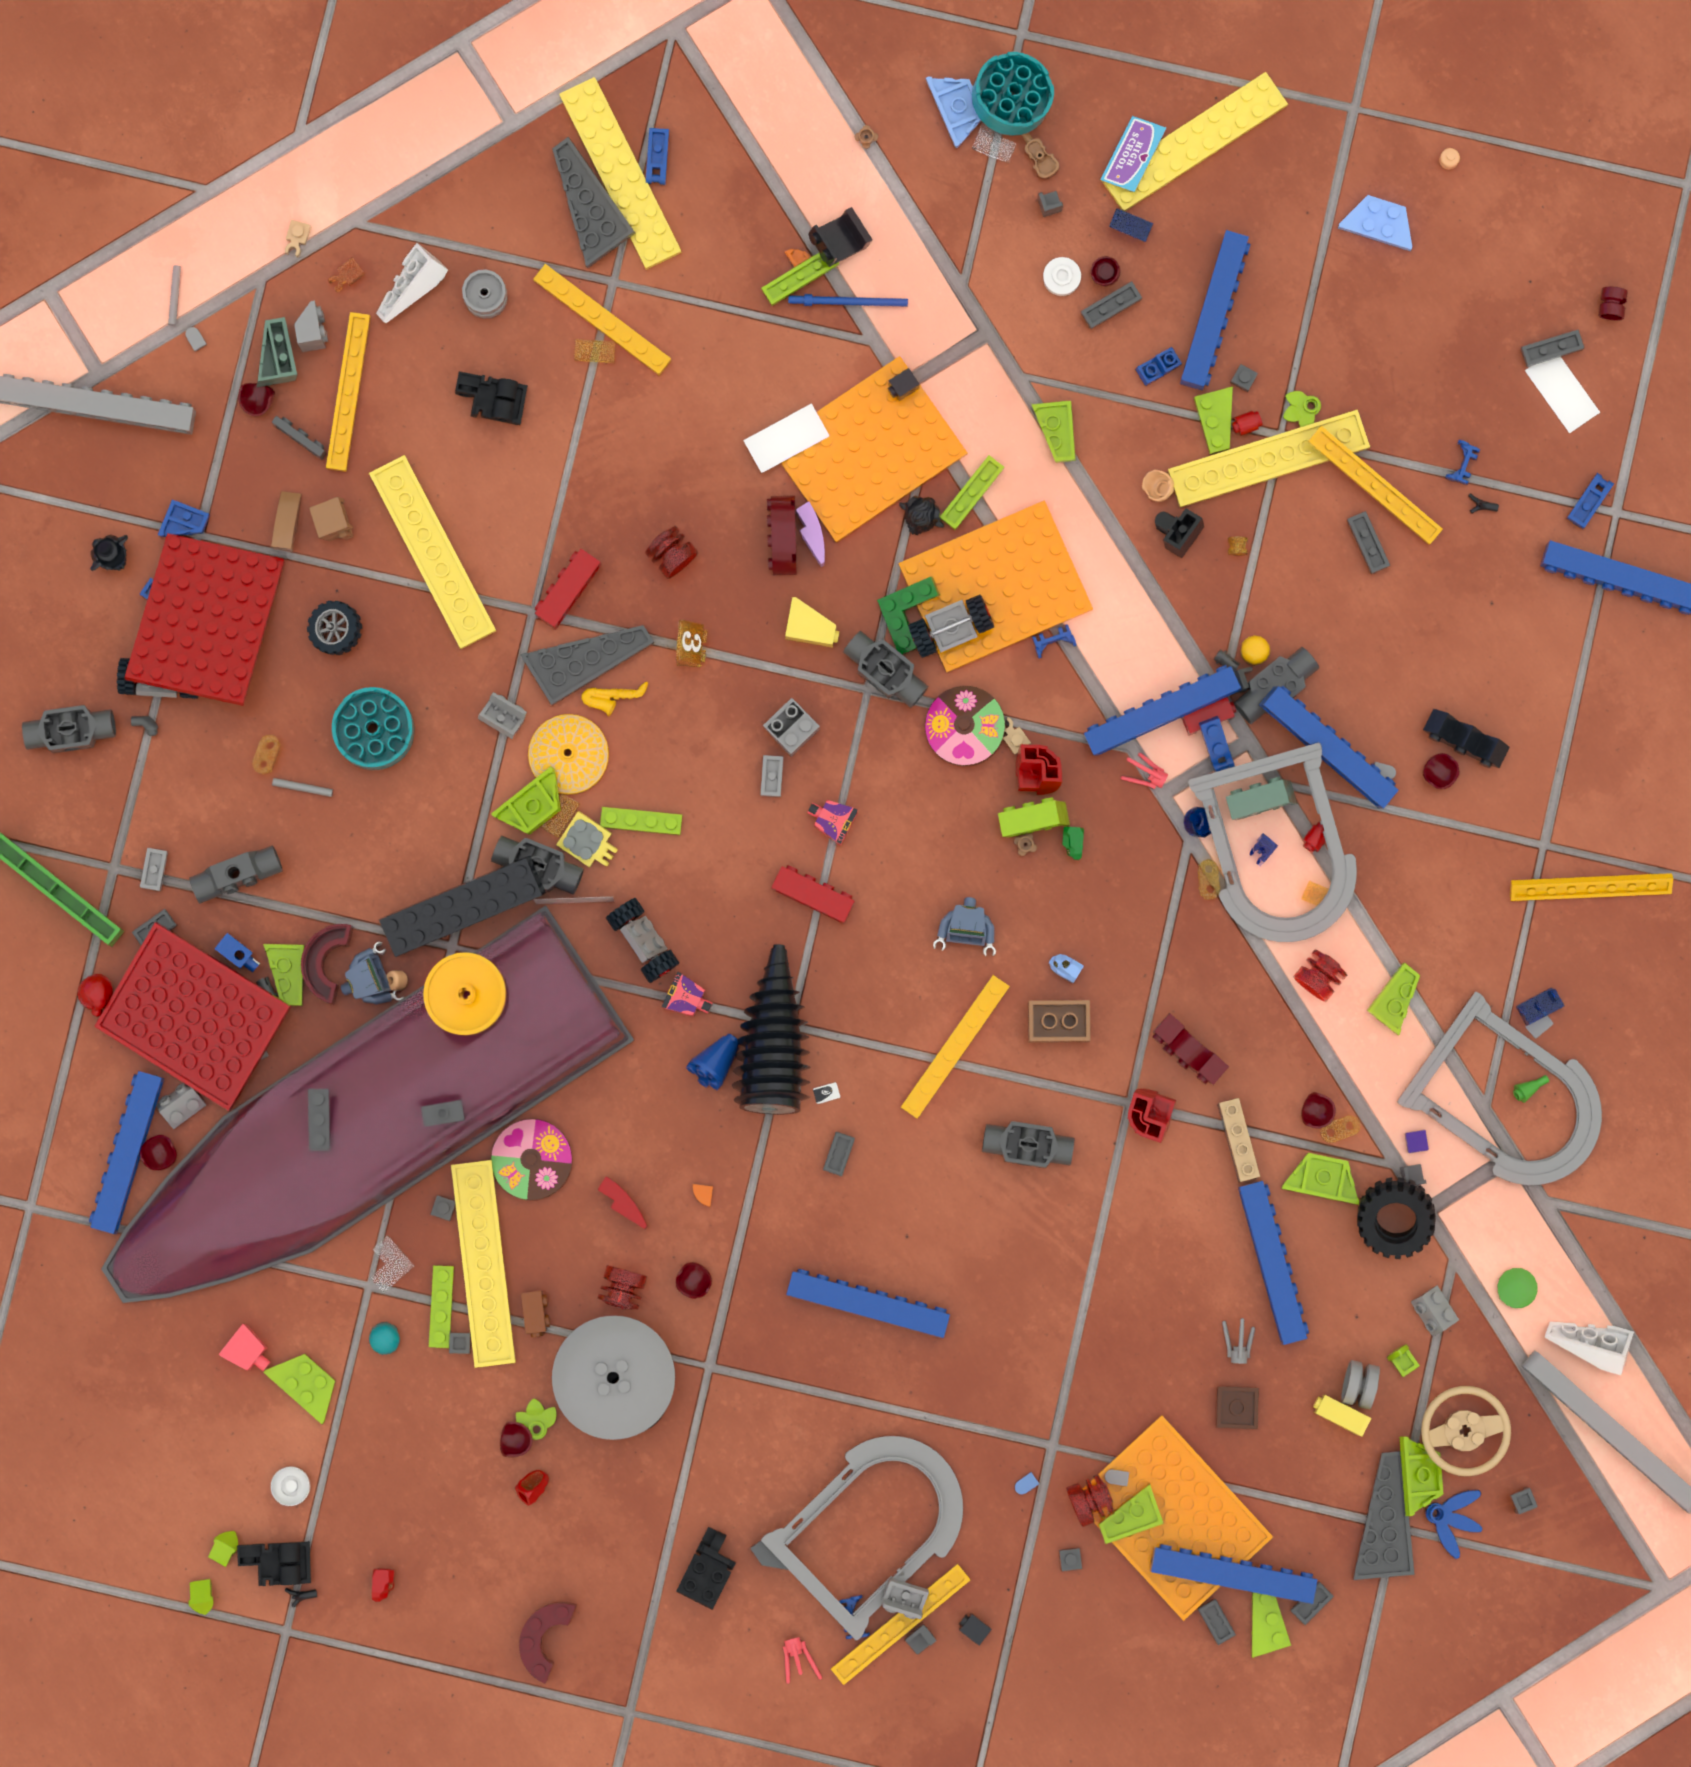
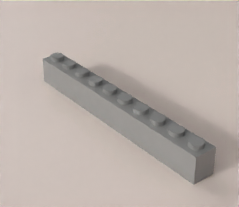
(97, 405)

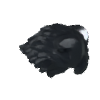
(921, 514)
(109, 553)

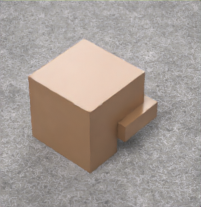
(331, 520)

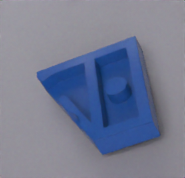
(183, 520)

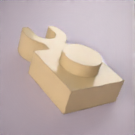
(297, 234)
(1014, 737)

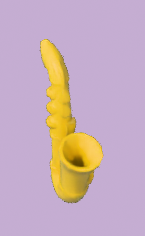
(601, 698)

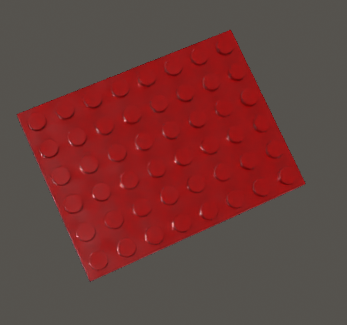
(204, 619)
(192, 1016)

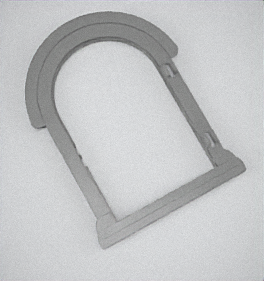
(1343, 866)
(1571, 1074)
(859, 1459)

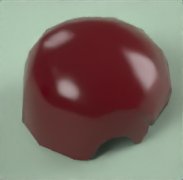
(1105, 271)

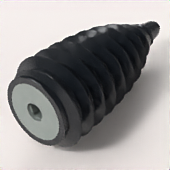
(773, 1044)

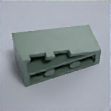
(276, 355)
(1260, 798)

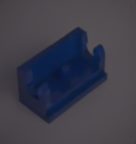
(1131, 225)
(1264, 846)
(1540, 1006)

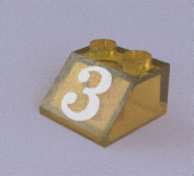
(690, 644)

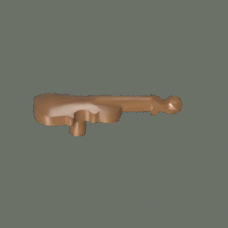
(1045, 163)

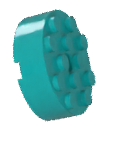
(1009, 112)
(375, 749)

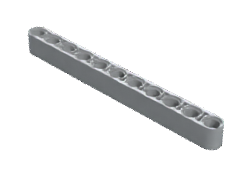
(1609, 1429)

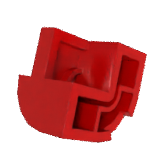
(1038, 769)
(1150, 1114)

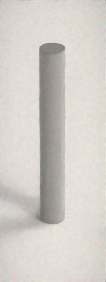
(174, 295)
(302, 787)

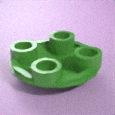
(1517, 1288)

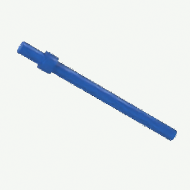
(808, 300)

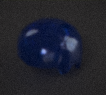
(1196, 822)

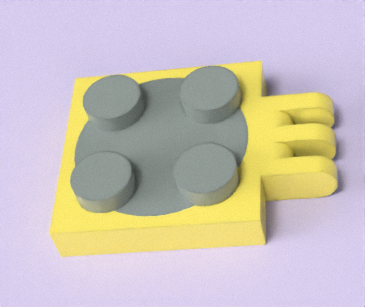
(587, 840)

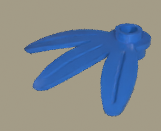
(1445, 1517)

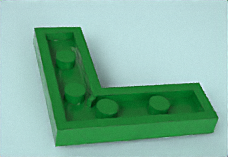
(894, 608)

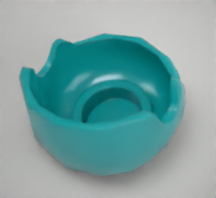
(384, 1338)

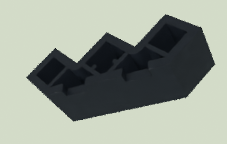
(1466, 739)

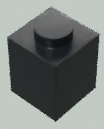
(903, 385)
(974, 1628)

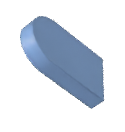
(1026, 1484)

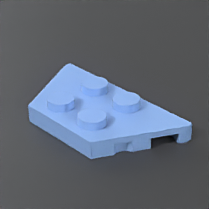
(955, 106)
(1380, 222)

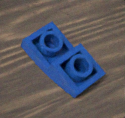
(1158, 366)

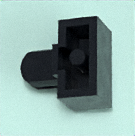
(1179, 531)

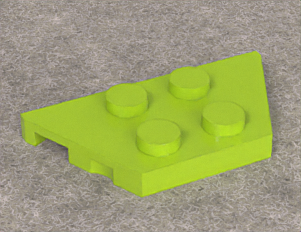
(532, 804)
(1323, 1178)
(305, 1384)
(1420, 1476)

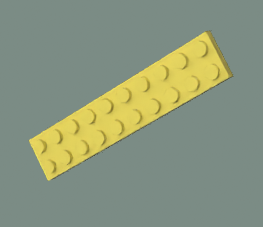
(1204, 137)
(620, 172)
(1262, 460)
(432, 552)
(483, 1263)

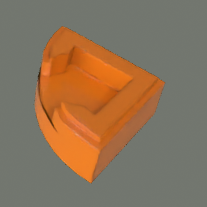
(796, 256)
(703, 1194)

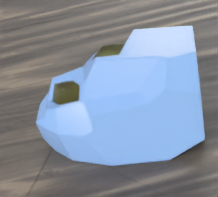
(1065, 967)

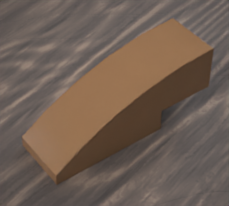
(286, 521)

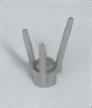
(1239, 1353)

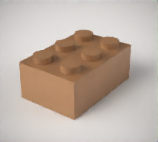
(1058, 1021)

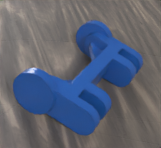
(1467, 450)
(1065, 636)
(851, 1603)

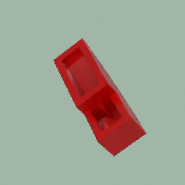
(622, 1202)

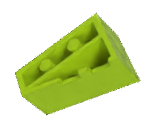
(1033, 817)

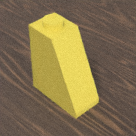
(810, 626)
(1341, 1415)

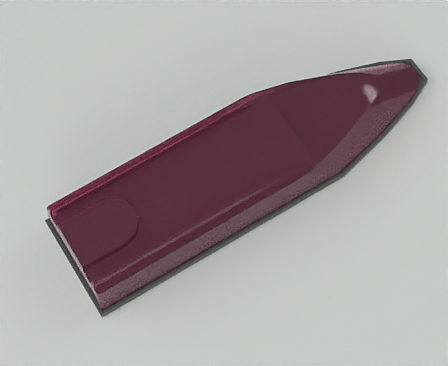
(262, 1198)

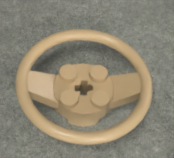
(1479, 1428)

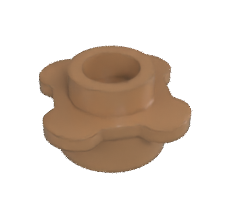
(861, 136)
(1031, 847)

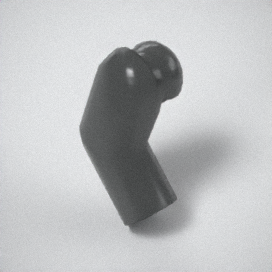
(147, 722)

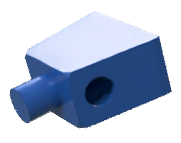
(229, 946)

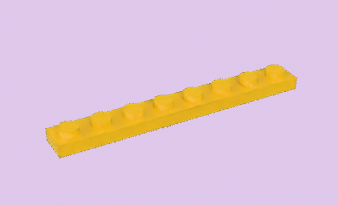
(602, 319)
(348, 392)
(1375, 485)
(1591, 887)
(955, 1046)
(898, 1626)

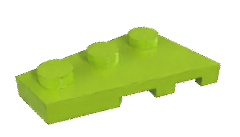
(1215, 418)
(1058, 428)
(286, 970)
(1393, 1000)
(1132, 1517)
(1267, 1625)

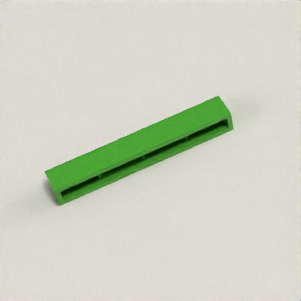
(59, 892)

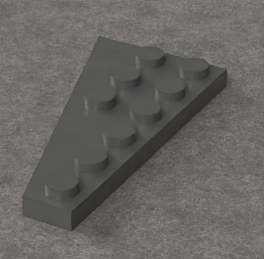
(593, 211)
(575, 664)
(1386, 1534)

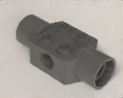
(885, 669)
(1281, 672)
(68, 729)
(549, 863)
(219, 877)
(1028, 1144)

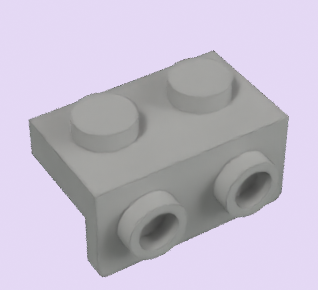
(503, 715)
(180, 1105)
(1435, 1311)
(904, 1598)

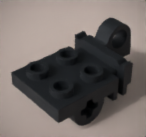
(495, 398)
(279, 1563)
(707, 1572)

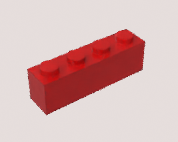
(567, 589)
(812, 894)

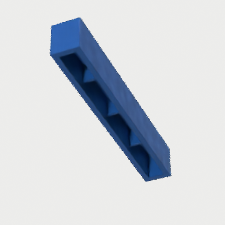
(1214, 309)
(1618, 576)
(1162, 711)
(1335, 751)
(126, 1155)
(1272, 1262)
(868, 1304)
(1232, 1574)

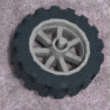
(316, 630)

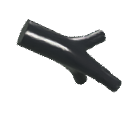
(1483, 505)
(301, 1595)

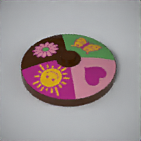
(965, 726)
(531, 1159)

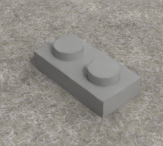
(772, 776)
(154, 869)

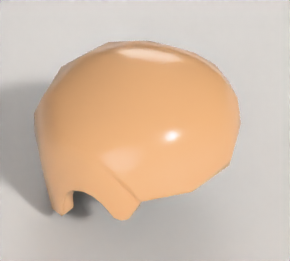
(1158, 485)

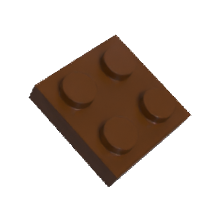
(1237, 1407)

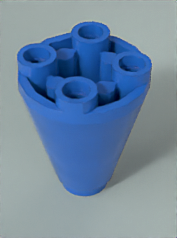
(714, 1062)

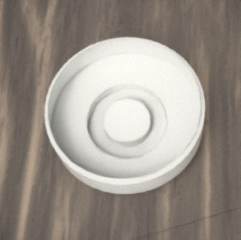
(1061, 276)
(290, 1486)

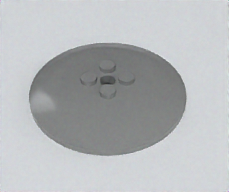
(643, 1383)

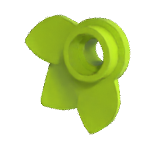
(1298, 408)
(538, 1416)

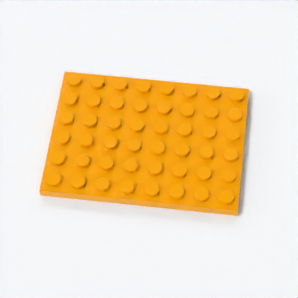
(873, 452)
(1018, 571)
(1194, 1507)

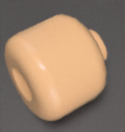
(1449, 158)
(397, 980)

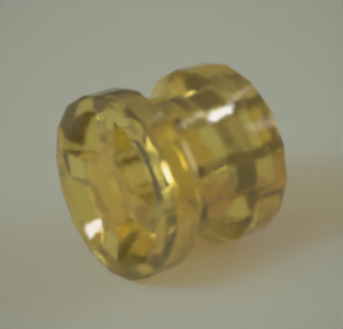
(1237, 546)

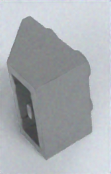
(309, 328)
(791, 727)

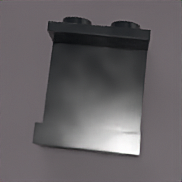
(840, 238)

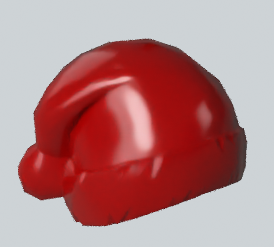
(95, 993)

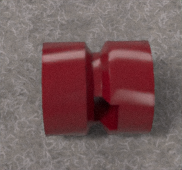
(1612, 305)

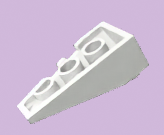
(417, 278)
(1601, 1347)

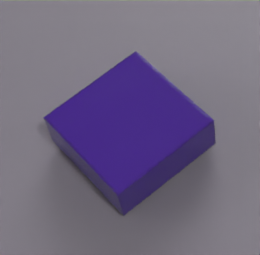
(1416, 1141)

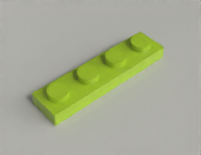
(796, 279)
(972, 492)
(641, 821)
(441, 1306)

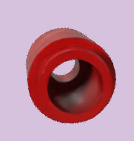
(1247, 423)
(1314, 838)

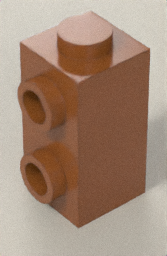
(534, 1313)

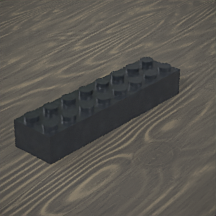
(462, 906)

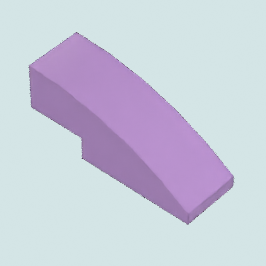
(812, 532)

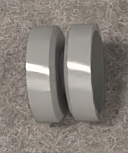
(493, 286)
(1360, 1384)

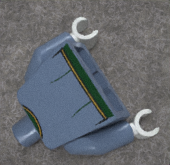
(967, 926)
(368, 979)

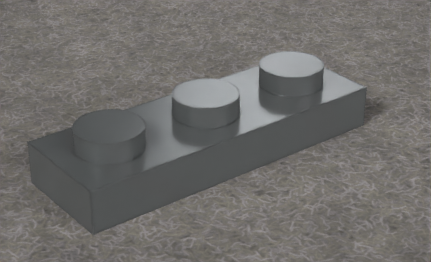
(1111, 305)
(1552, 348)
(300, 437)
(1368, 542)
(319, 1119)

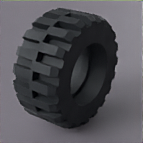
(1396, 1243)

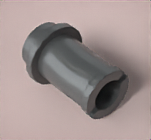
(1224, 659)
(265, 984)

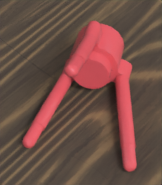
(1157, 775)
(794, 1647)

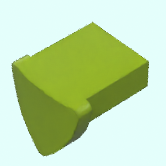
(1403, 1360)
(224, 1547)
(201, 1596)

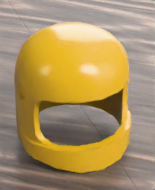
(1255, 650)

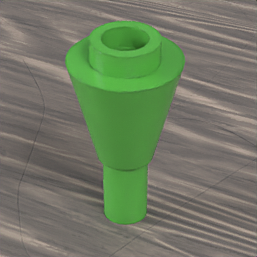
(1526, 1090)

